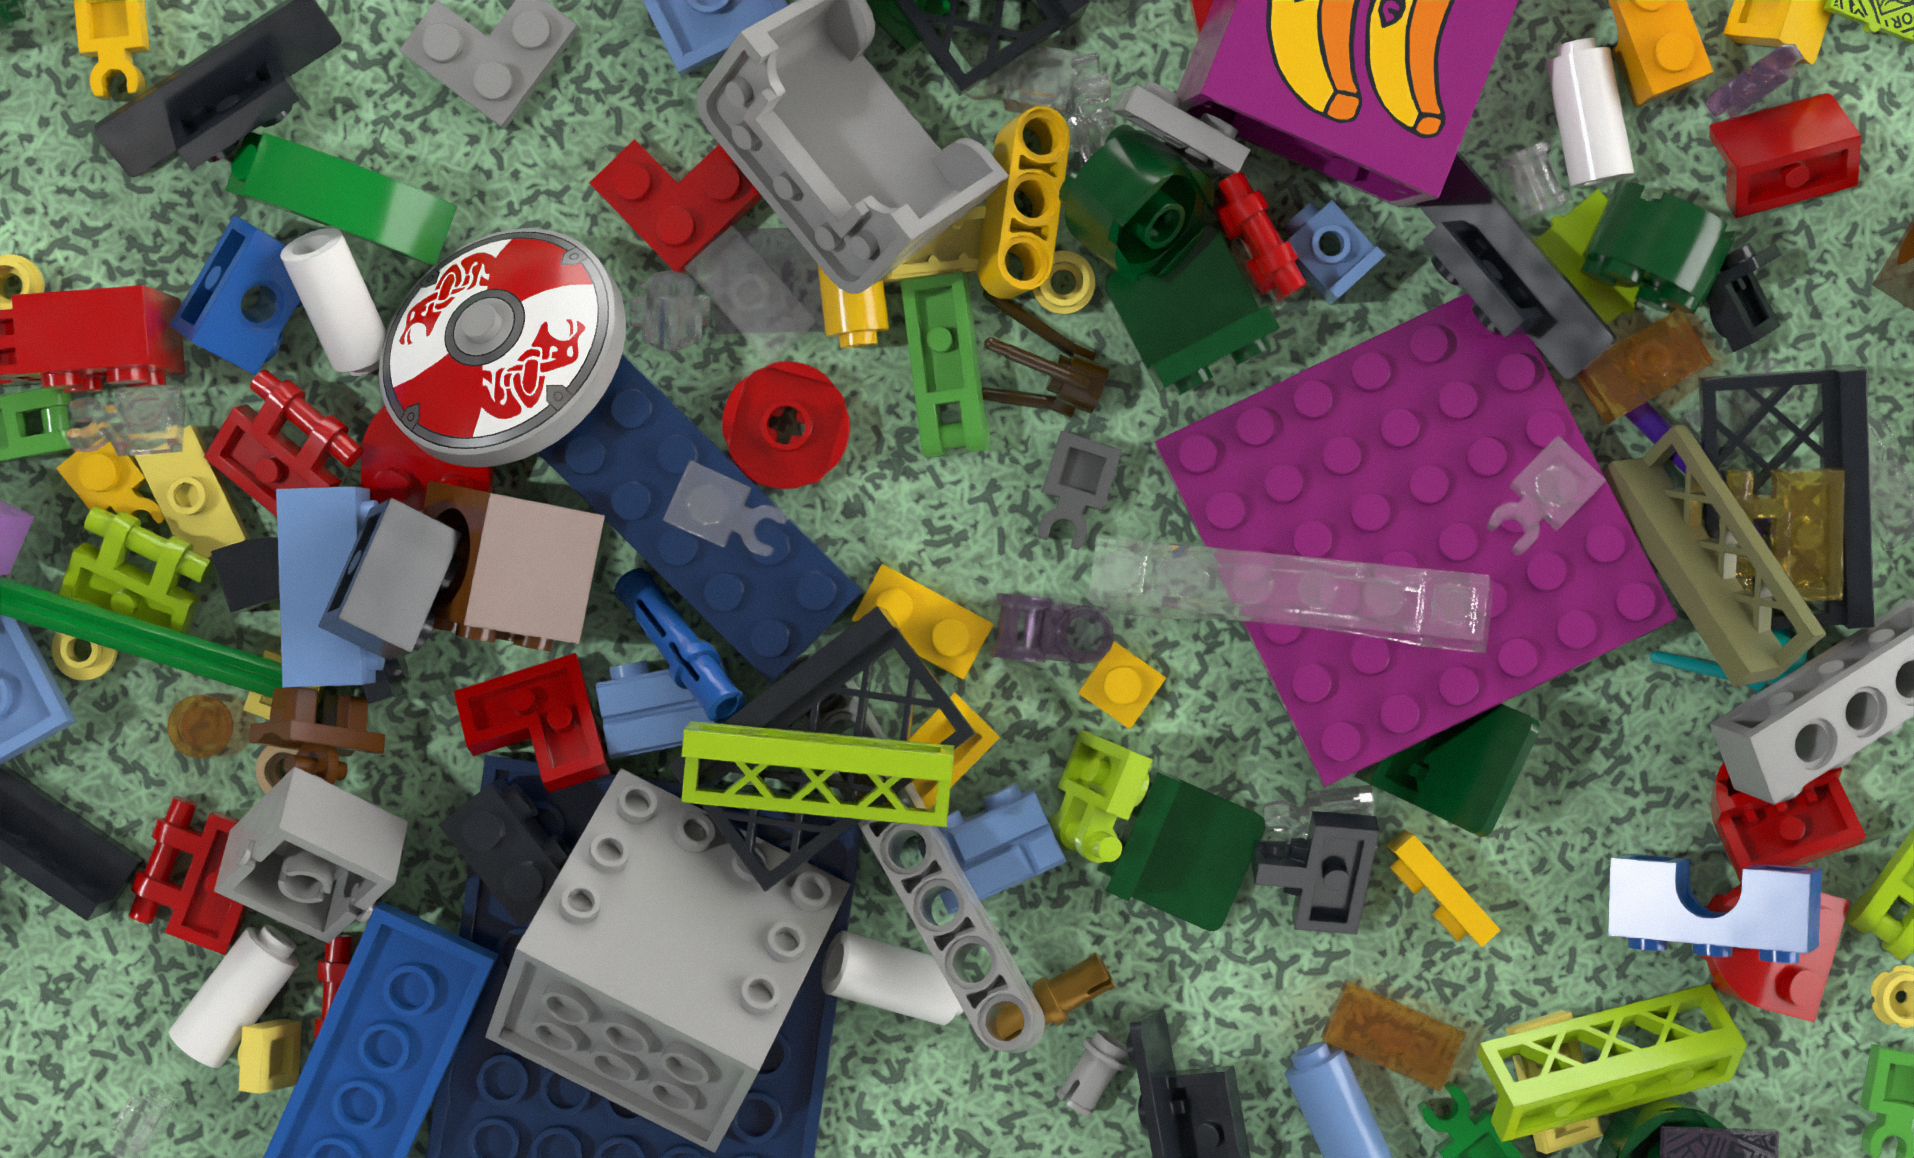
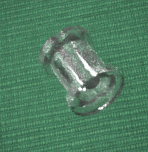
(1534, 181)

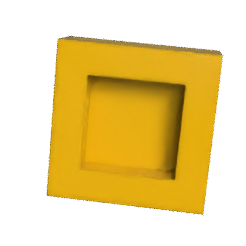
(1121, 685)

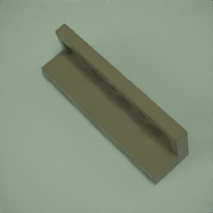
(1703, 569)

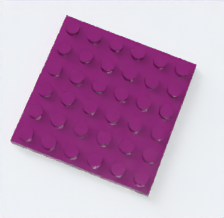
(1401, 464)

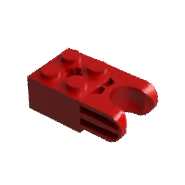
(90, 337)

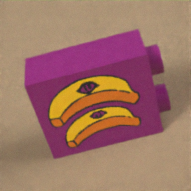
(1349, 84)

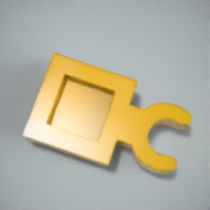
(112, 34)
(109, 482)

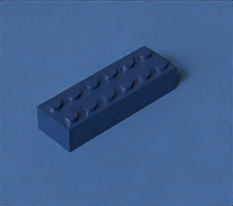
(628, 466)

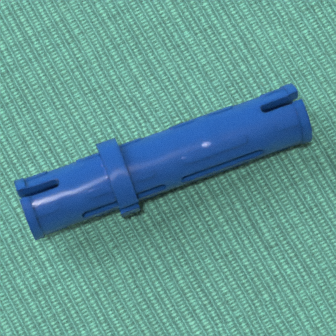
(691, 661)

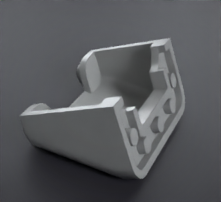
(837, 143)

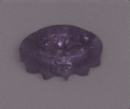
(1755, 82)

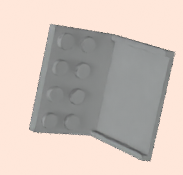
(663, 962)

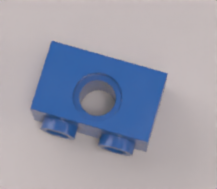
(212, 307)

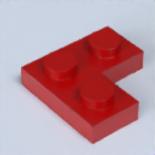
(675, 216)
(542, 705)

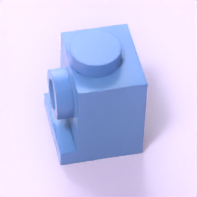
(1337, 273)

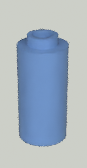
(1334, 1104)

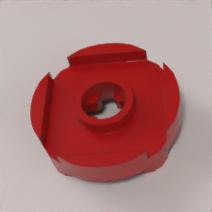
(768, 394)

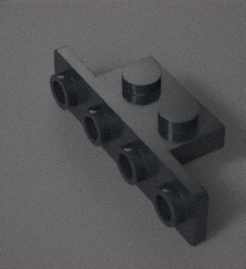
(221, 92)
(1509, 274)
(1188, 1109)

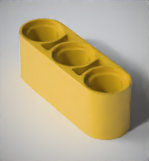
(1040, 180)

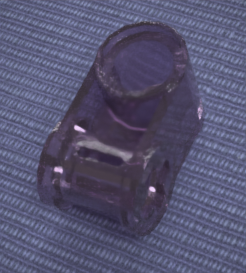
(1045, 630)

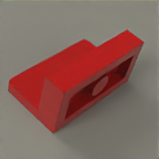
(1787, 154)

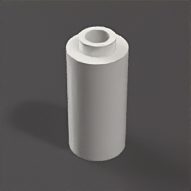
(1589, 114)
(336, 300)
(888, 978)
(235, 995)

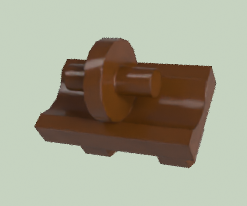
(318, 745)

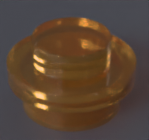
(200, 726)

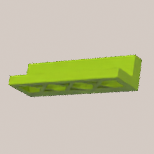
(820, 752)
(1615, 1082)

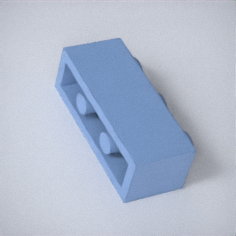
(313, 546)

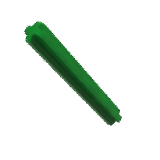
(139, 638)

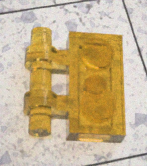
(1805, 527)

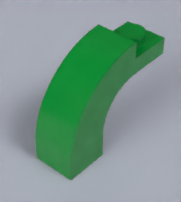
(341, 196)

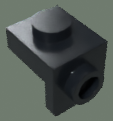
(1737, 300)

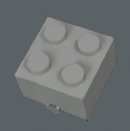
(312, 856)

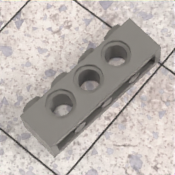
(1822, 711)

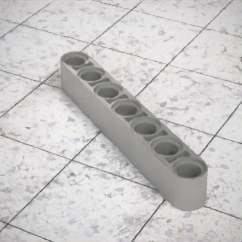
(921, 886)

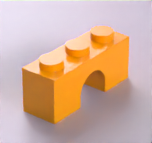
(1658, 48)

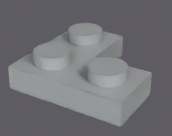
(497, 70)
(1203, 141)

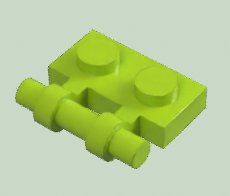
(111, 583)
(1099, 786)

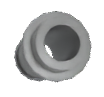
(1093, 1072)

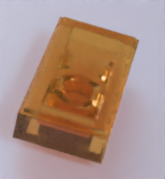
(1644, 366)
(1393, 1035)

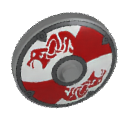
(502, 347)

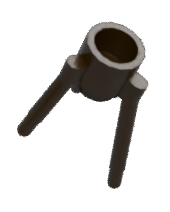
(1074, 380)

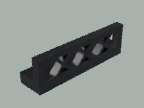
(61, 849)

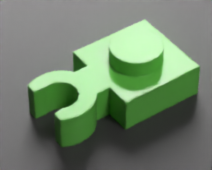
(1890, 1094)

